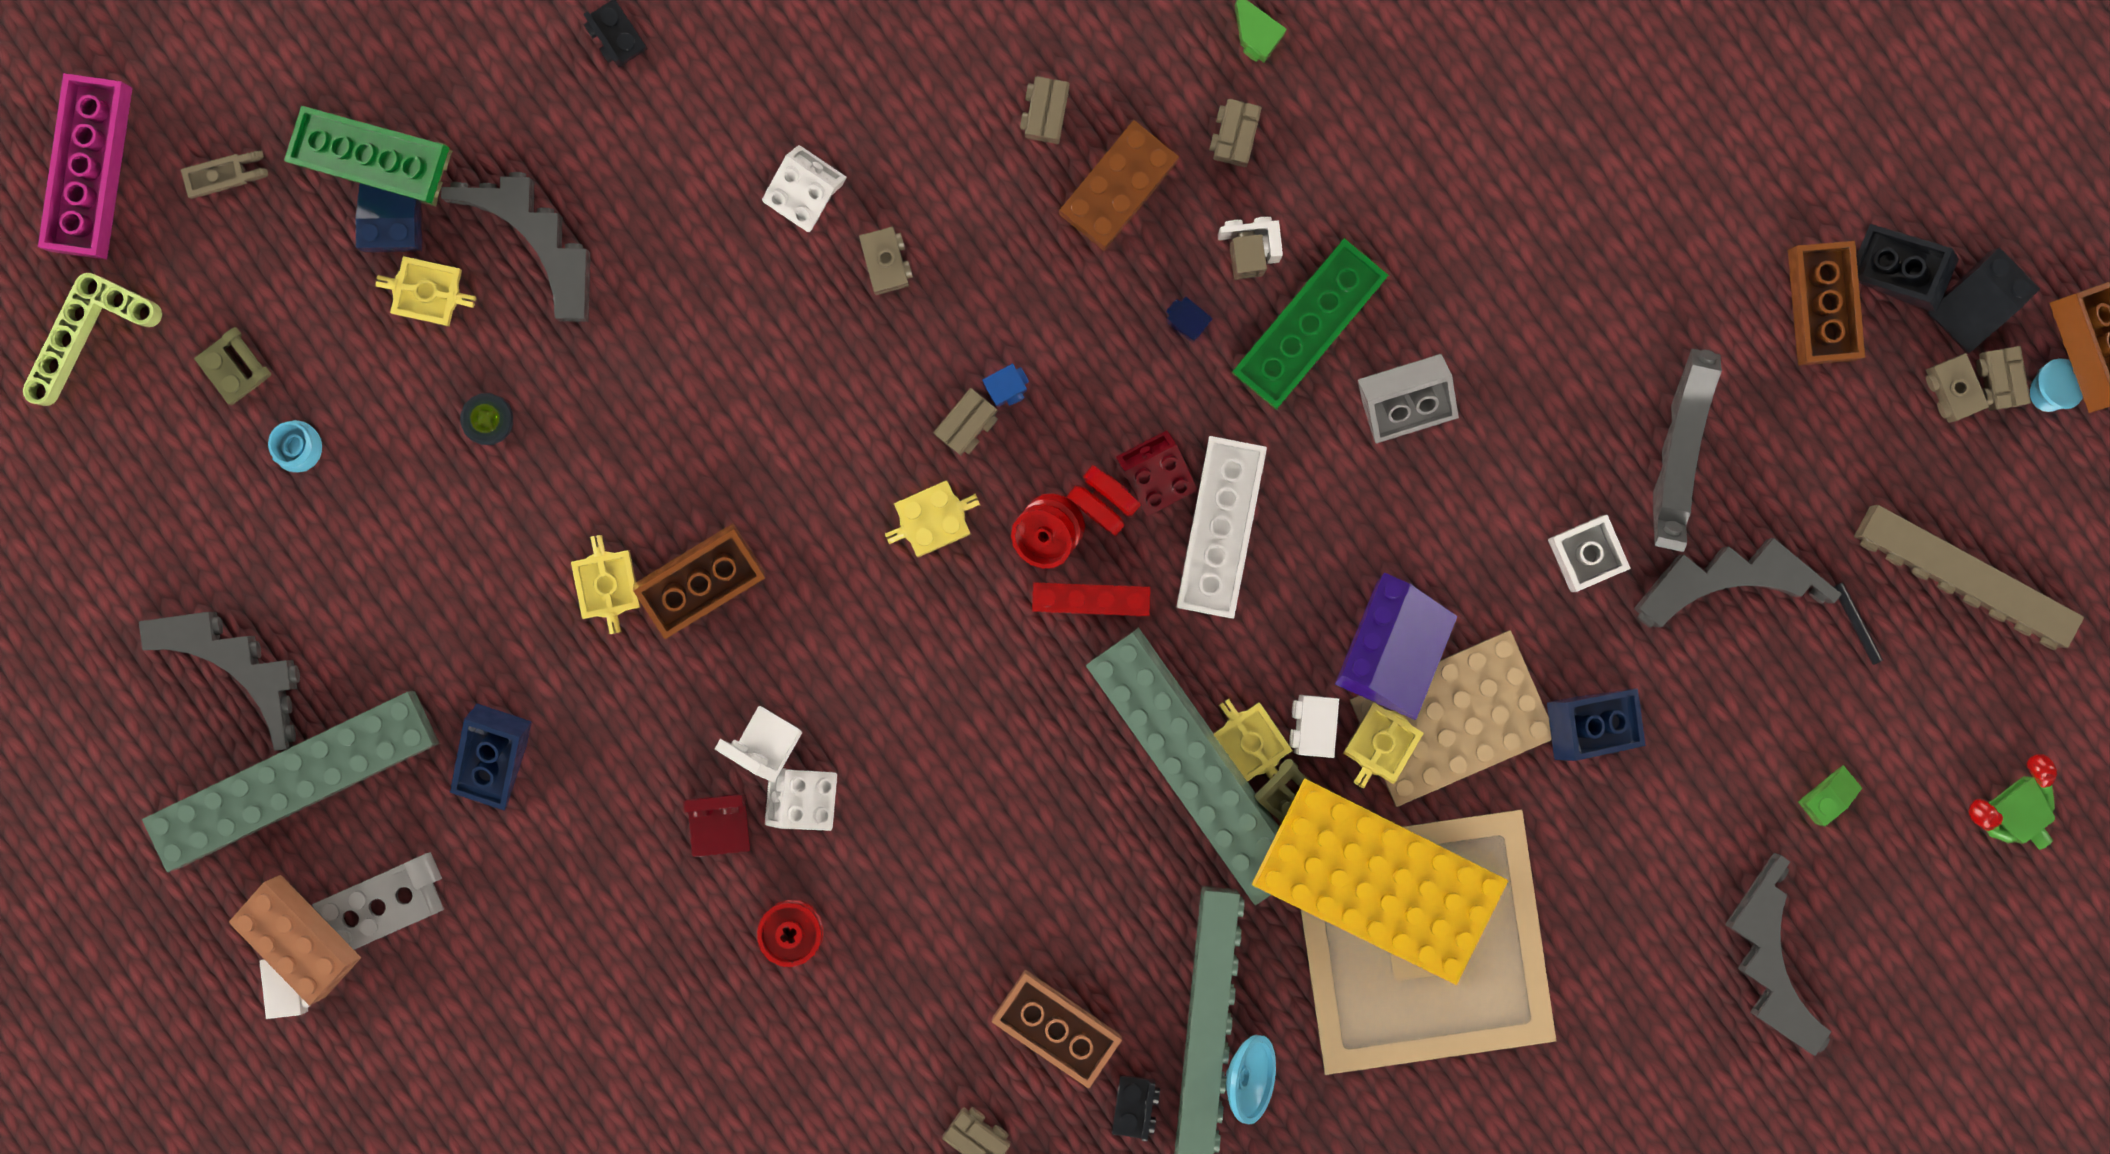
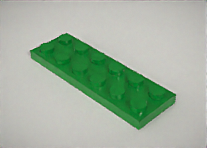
(366, 154)
(1310, 324)

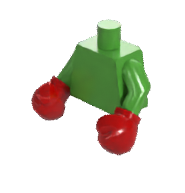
(2022, 808)

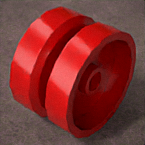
(1106, 497)
(1048, 530)
(776, 943)

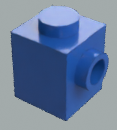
(1006, 385)

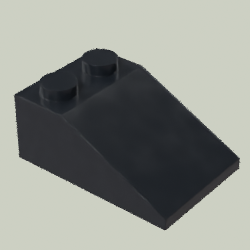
(1905, 267)
(1984, 299)

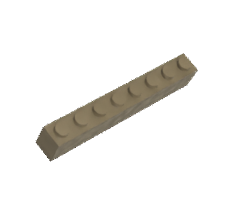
(1969, 577)

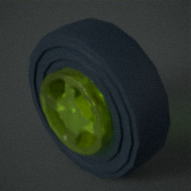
(478, 412)

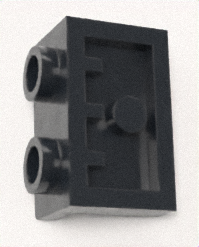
(615, 32)
(1134, 1107)

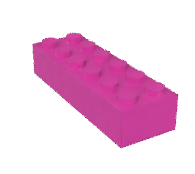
(85, 166)

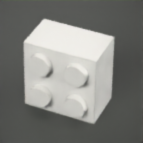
(1589, 553)
(1314, 726)

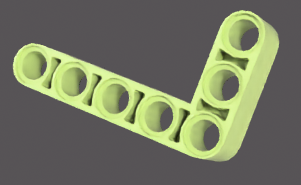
(80, 331)

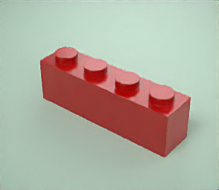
(1091, 599)

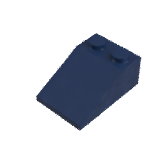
(387, 221)
(1595, 724)
(489, 756)

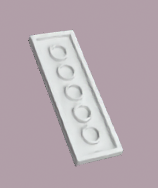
(1221, 527)

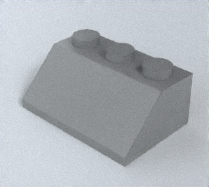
(1408, 398)

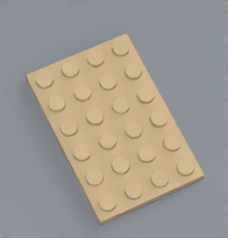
(1471, 718)

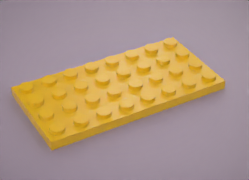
(1379, 882)

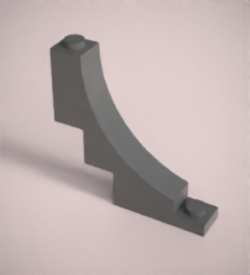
(1681, 448)
(1769, 568)
(1759, 922)

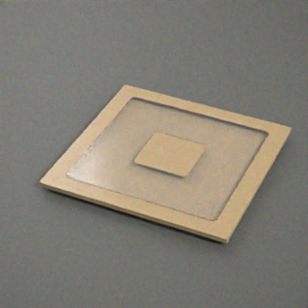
(1391, 1012)

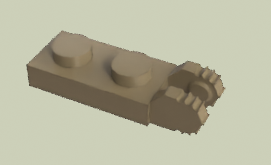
(221, 174)

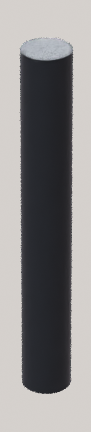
(1858, 624)

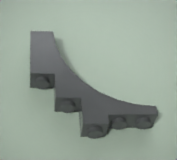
(514, 202)
(239, 656)

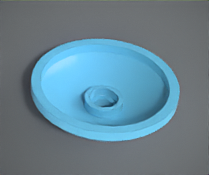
(1251, 1079)

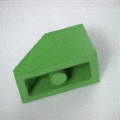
(1257, 31)
(1831, 797)

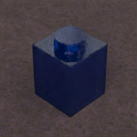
(1188, 318)

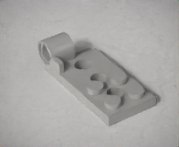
(415, 874)

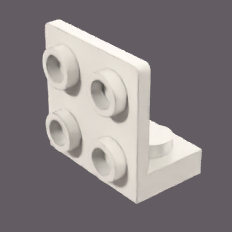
(802, 187)
(1263, 226)
(763, 744)
(801, 800)

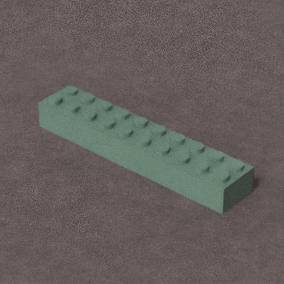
(1187, 756)
(290, 781)
(1209, 1021)

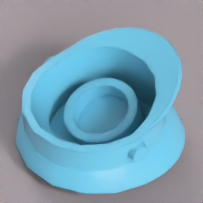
(2055, 387)
(295, 446)

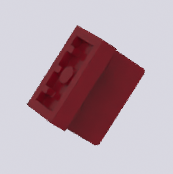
(1157, 473)
(718, 824)

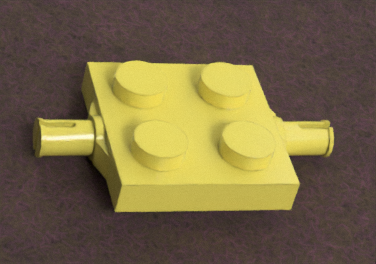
(426, 291)
(932, 519)
(605, 584)
(1252, 740)
(1382, 744)

